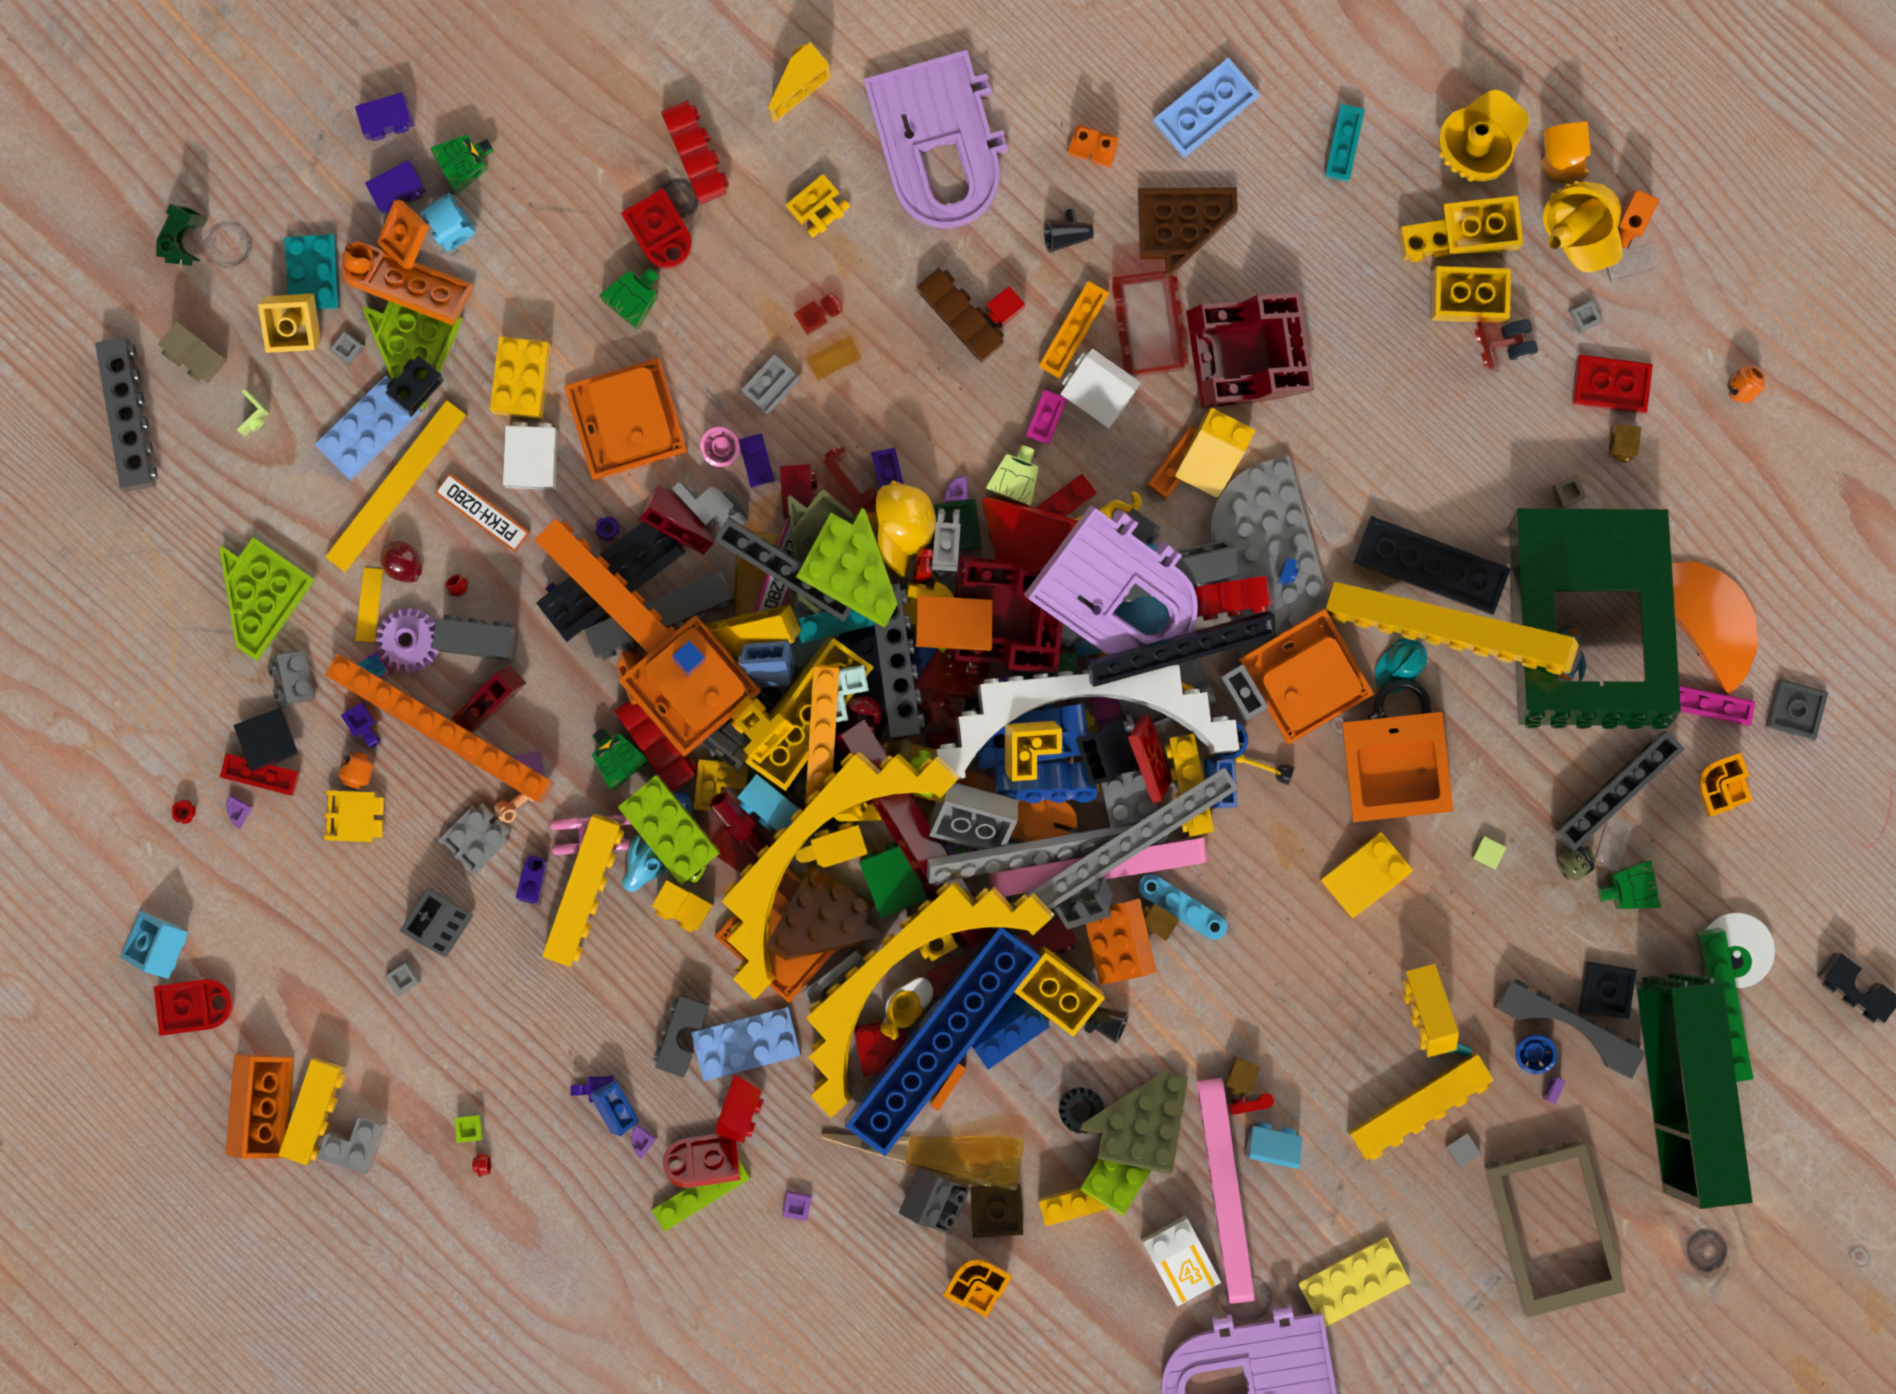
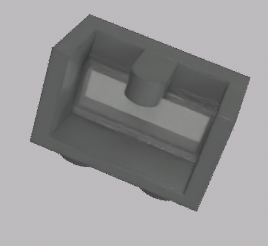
(1086, 905)

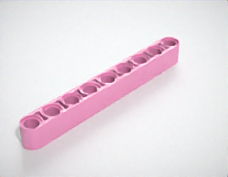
(1153, 858)
(1225, 1191)

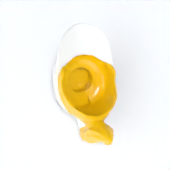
(906, 1005)

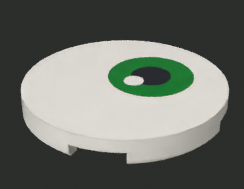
(1749, 947)

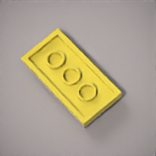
(1354, 1281)

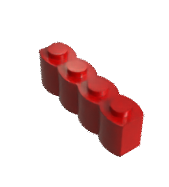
(694, 153)
(1233, 597)
(657, 748)

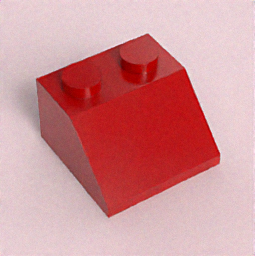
(738, 1110)

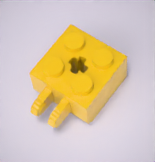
(834, 847)

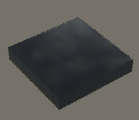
(265, 739)
(1607, 990)

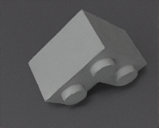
(354, 1152)

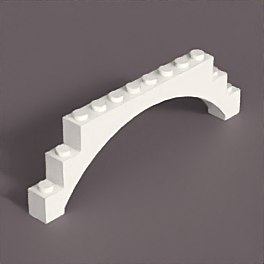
(1155, 689)

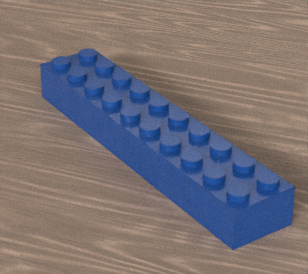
(941, 1039)

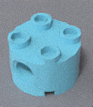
(449, 222)

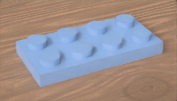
(1206, 108)
(364, 431)
(746, 1044)

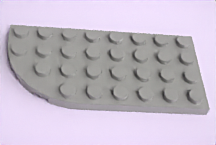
(1267, 524)

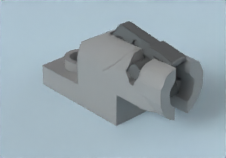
(711, 505)

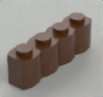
(959, 314)

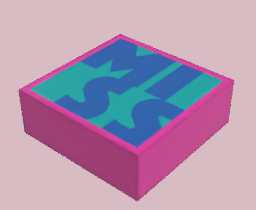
(374, 665)

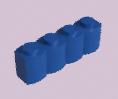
(1053, 783)

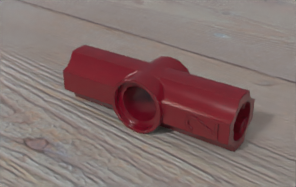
(738, 824)

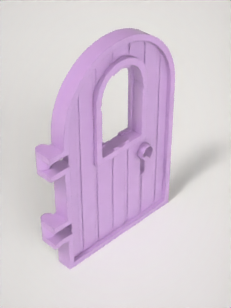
(939, 113)
(1103, 569)
(1273, 1356)

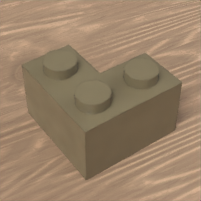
(186, 348)

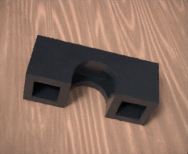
(1840, 976)

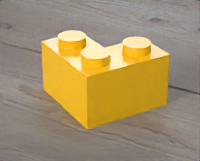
(1027, 741)
(682, 905)

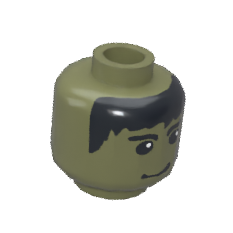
(1576, 863)

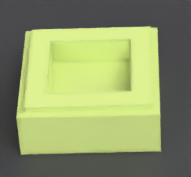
(1489, 852)

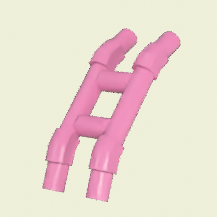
(582, 824)

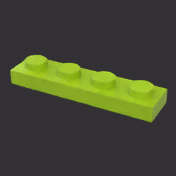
(693, 1199)

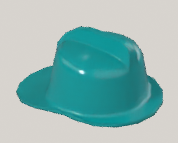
(1402, 660)

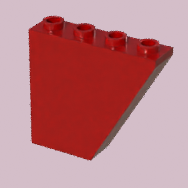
(1024, 531)

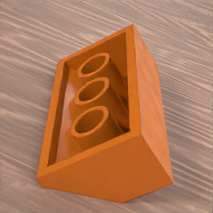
(258, 1105)

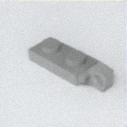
(831, 975)

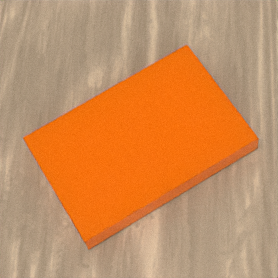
(953, 623)

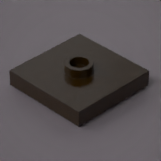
(996, 1211)

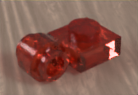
(812, 317)

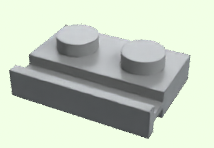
(770, 385)

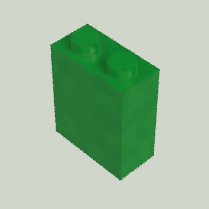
(891, 880)

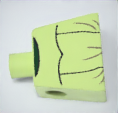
(1015, 477)

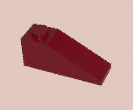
(673, 517)
(490, 698)

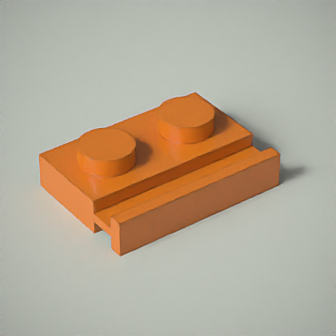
(944, 1091)

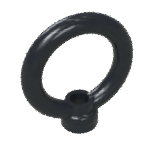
(1395, 684)

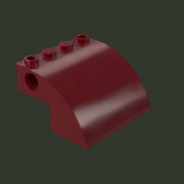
(1250, 350)
(1022, 631)

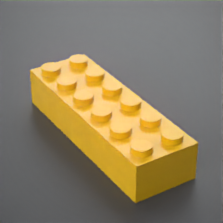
(792, 753)

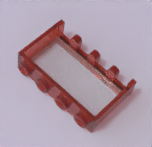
(1149, 323)

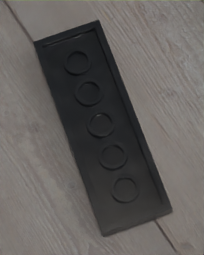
(1431, 565)

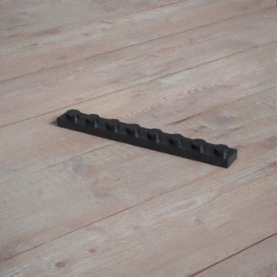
(1181, 648)

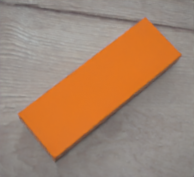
(1163, 480)

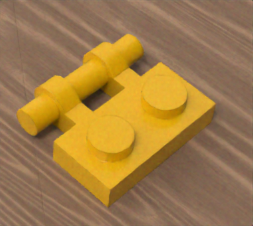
(812, 200)

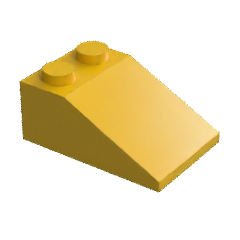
(802, 76)
(1483, 226)
(1214, 452)
(1366, 874)

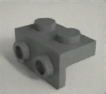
(291, 678)

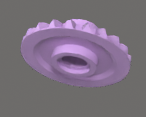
(416, 655)

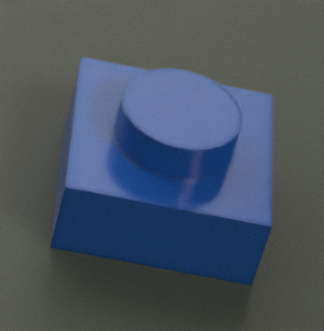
(1288, 572)

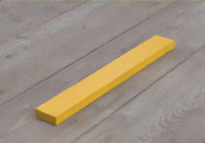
(396, 486)

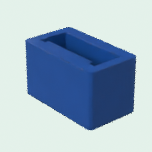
(688, 658)

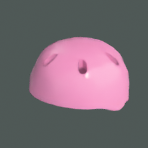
(721, 446)

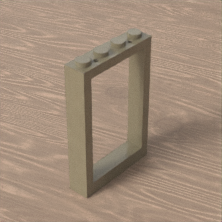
(1568, 1298)

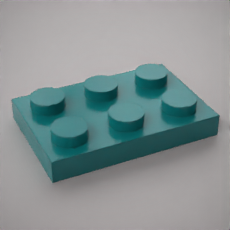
(313, 268)

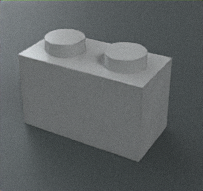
(1243, 693)

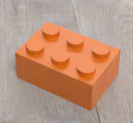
(1121, 944)

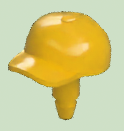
(1483, 136)
(1585, 225)
(903, 524)

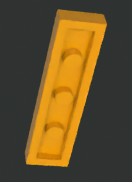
(1073, 330)

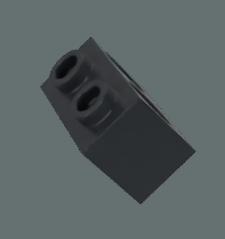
(420, 389)

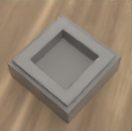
(1585, 316)
(346, 348)
(402, 978)
(1463, 1150)

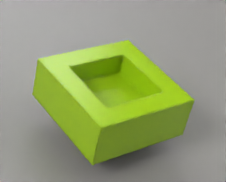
(468, 1128)

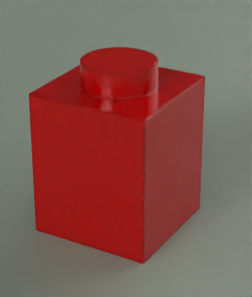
(1004, 307)

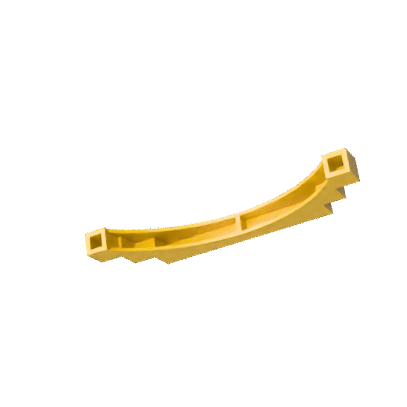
(756, 891)
(947, 914)

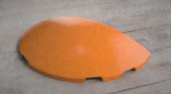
(1716, 621)

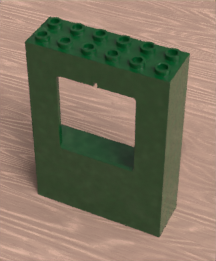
(1596, 554)
(1693, 1090)

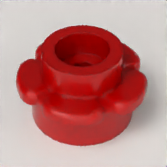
(456, 585)
(177, 811)
(481, 1165)

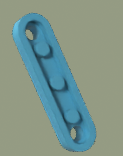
(1182, 906)

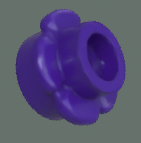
(609, 535)

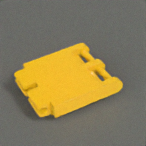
(354, 816)

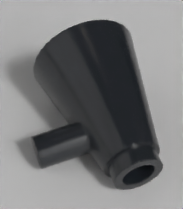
(1066, 233)
(1108, 1023)

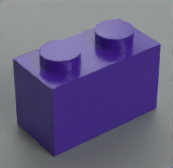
(384, 116)
(398, 184)

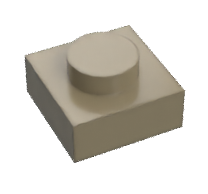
(1569, 491)

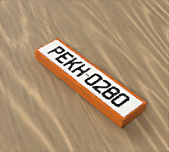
(482, 512)

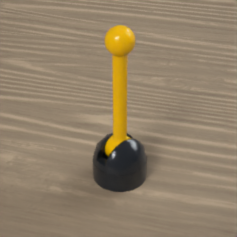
(1282, 773)

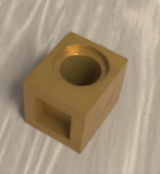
(1624, 442)
(1159, 921)
(1241, 1076)

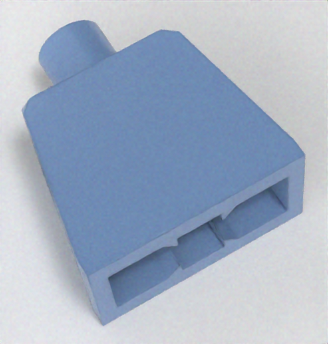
(769, 664)

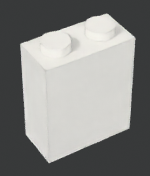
(1099, 387)
(530, 456)

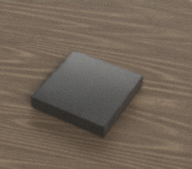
(1796, 709)

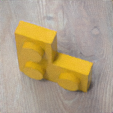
(714, 776)

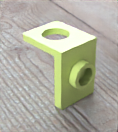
(255, 421)

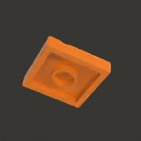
(403, 234)

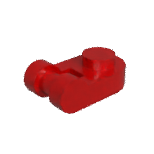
(922, 567)
(1242, 1105)

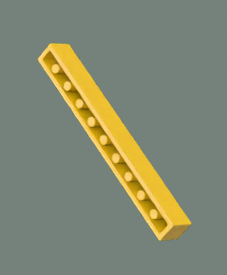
(1452, 627)

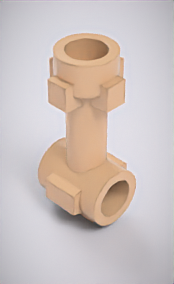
(506, 811)

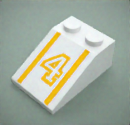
(1181, 1260)

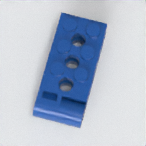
(1070, 719)

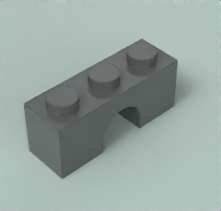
(672, 1056)

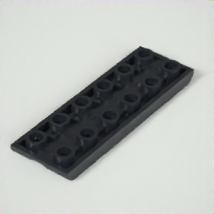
(635, 557)

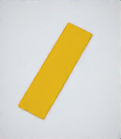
(369, 605)

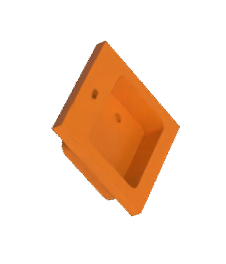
(629, 418)
(1309, 679)
(693, 703)
(1397, 771)
(790, 974)

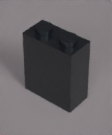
(1105, 750)

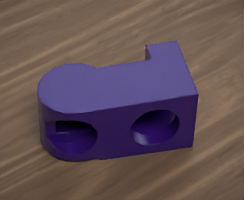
(532, 880)

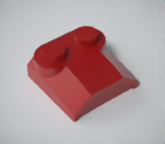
(875, 1048)

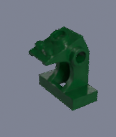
(178, 222)

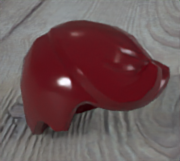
(401, 562)
(864, 709)

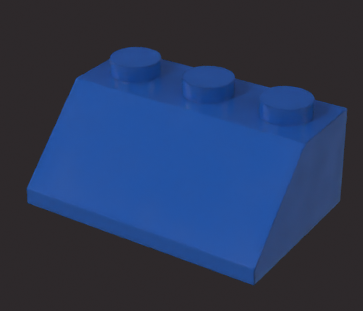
(1009, 1030)

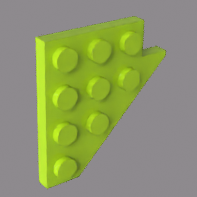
(406, 334)
(850, 568)
(261, 594)

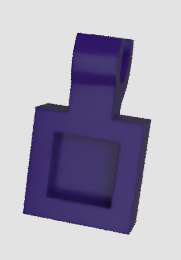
(360, 722)
(594, 1083)

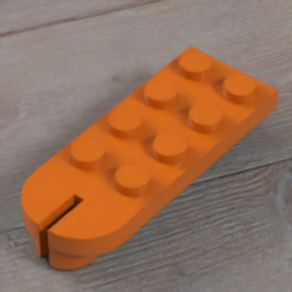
(415, 288)
(1034, 819)

